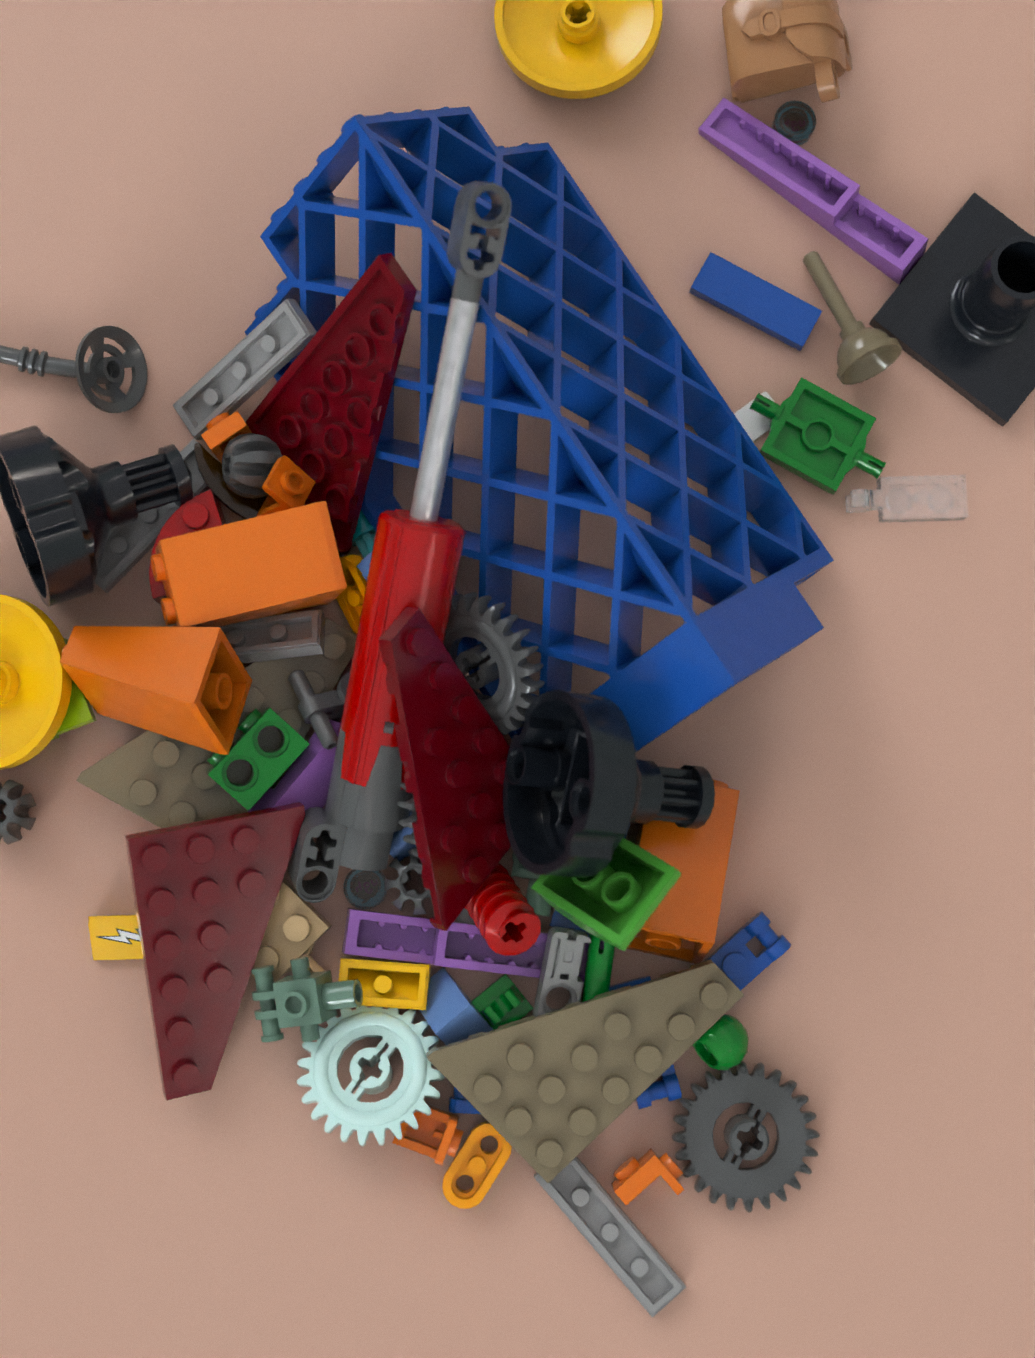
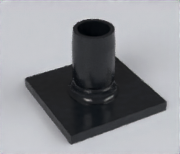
(972, 310)

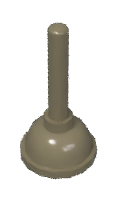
(863, 349)

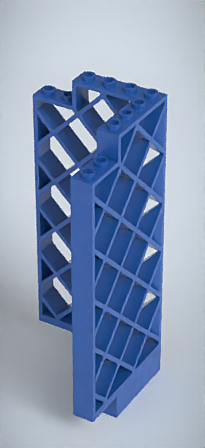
(586, 467)

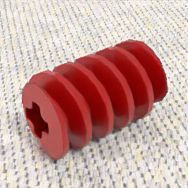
(504, 914)

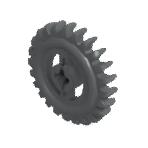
(497, 656)
(725, 1175)

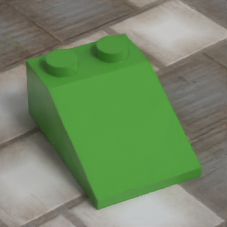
(615, 899)

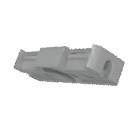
(561, 966)

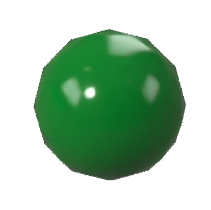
(723, 1043)

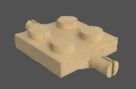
(290, 933)

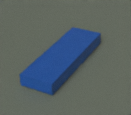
(755, 301)

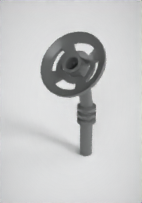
(95, 371)

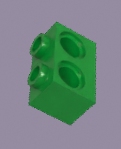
(265, 765)

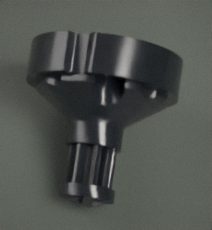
(67, 509)
(579, 786)

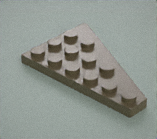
(169, 778)
(574, 1070)

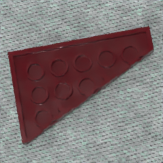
(337, 392)
(450, 763)
(201, 920)

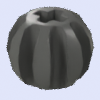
(248, 463)
(16, 811)
(400, 883)

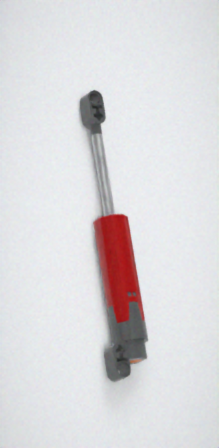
(410, 566)

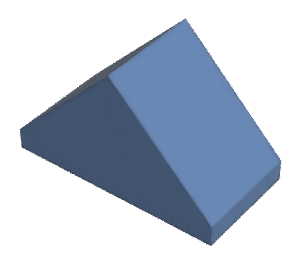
(451, 1010)

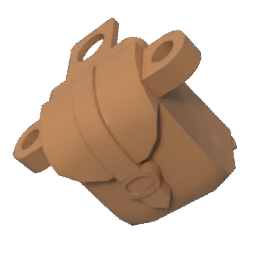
(784, 47)

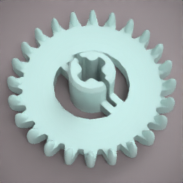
(343, 1106)

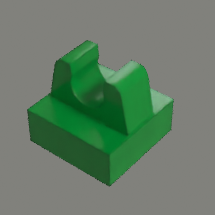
(502, 1003)

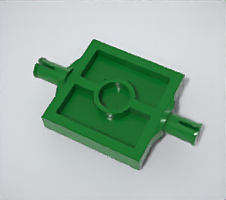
(817, 436)

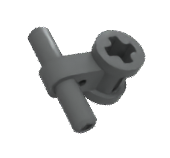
(321, 707)

